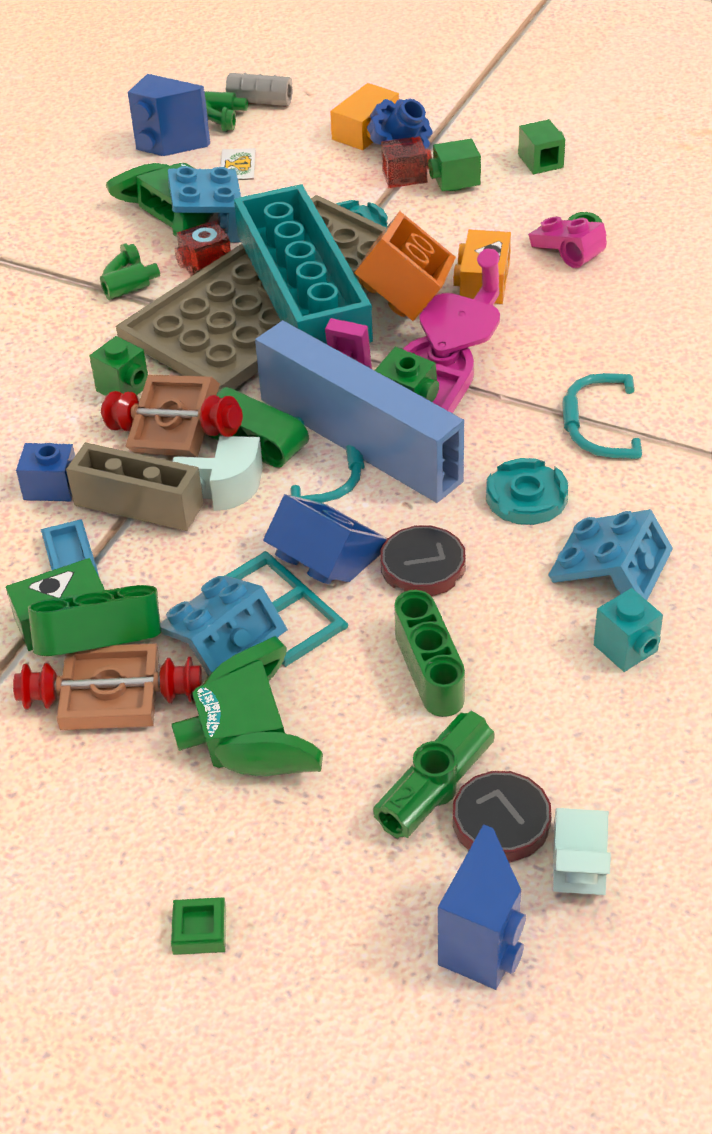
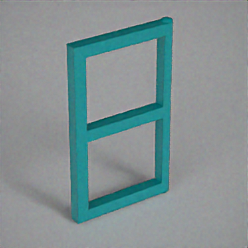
(300, 590)

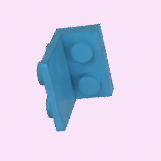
(206, 192)
(622, 545)
(223, 620)

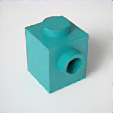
(628, 629)

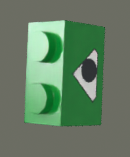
(57, 583)

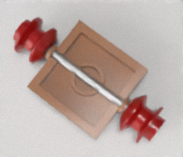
(172, 414)
(107, 686)

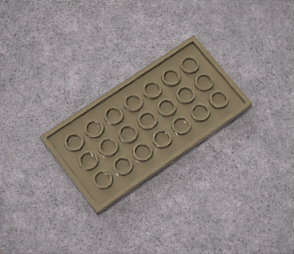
(217, 314)

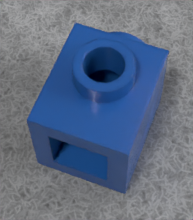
(44, 473)

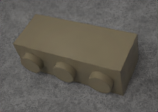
(135, 486)

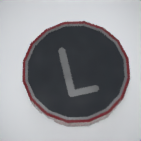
(423, 559)
(508, 804)

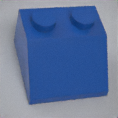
(168, 115)
(322, 539)
(482, 915)

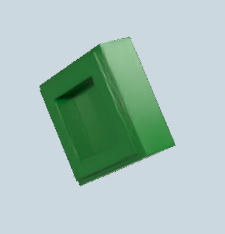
(198, 926)

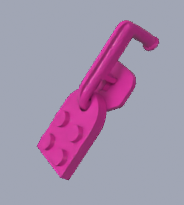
(454, 325)

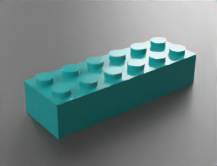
(300, 261)

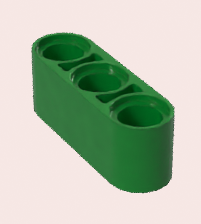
(278, 432)
(94, 620)
(429, 653)

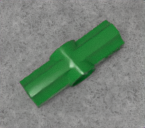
(433, 775)

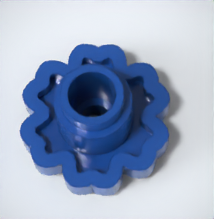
(399, 121)

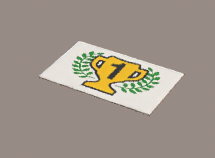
(240, 159)

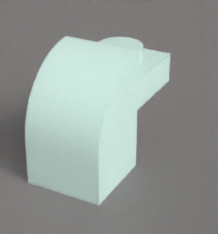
(232, 474)
(580, 851)

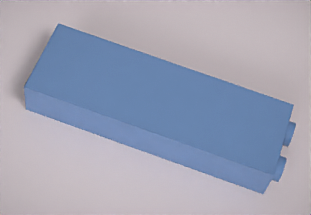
(362, 409)

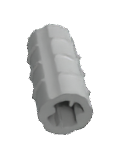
(261, 88)

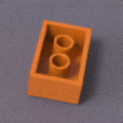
(405, 267)

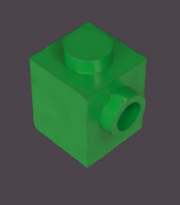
(541, 146)
(455, 165)
(119, 367)
(411, 372)

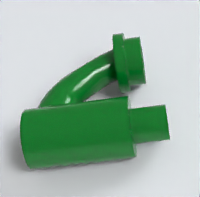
(222, 108)
(135, 276)

